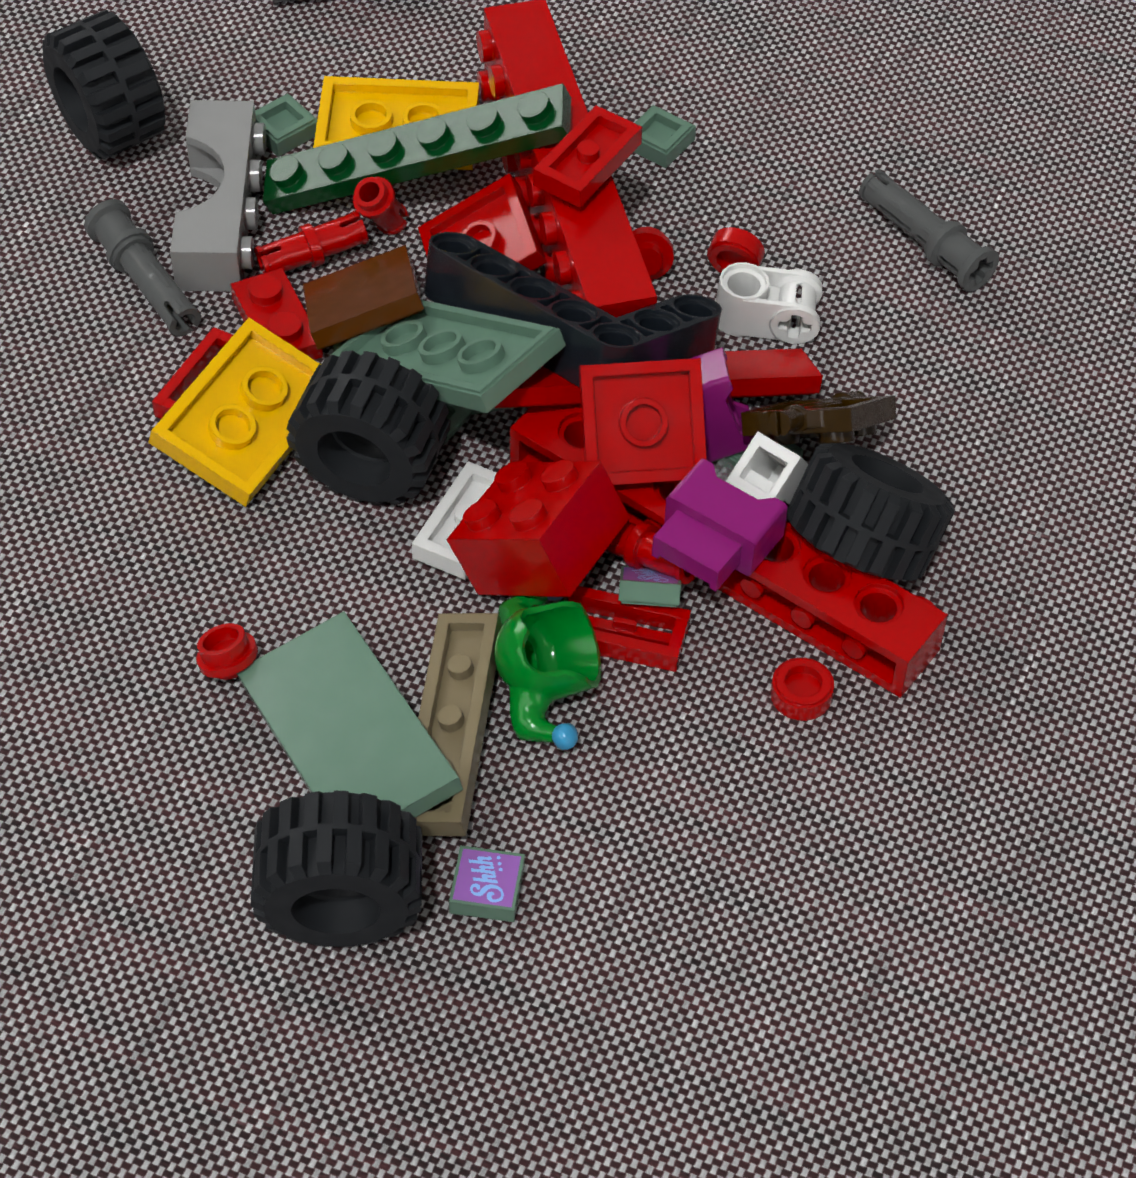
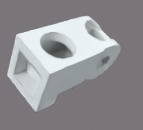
(768, 470)

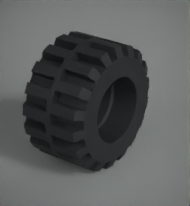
(104, 84)
(368, 428)
(870, 511)
(337, 869)

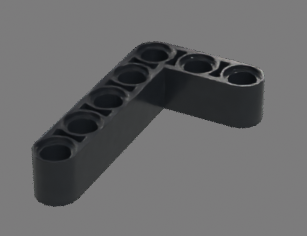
(481, 279)

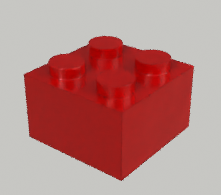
(538, 528)

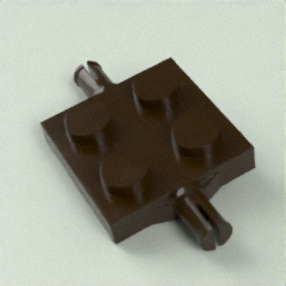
(830, 419)

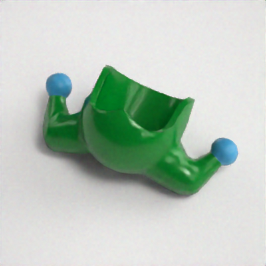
(544, 658)

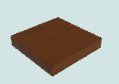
(362, 297)

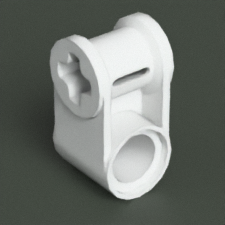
(763, 299)

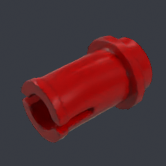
(376, 200)

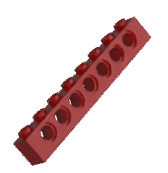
(820, 600)

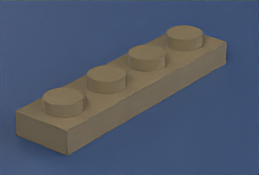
(457, 708)

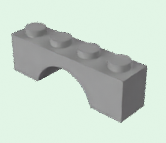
(212, 239)

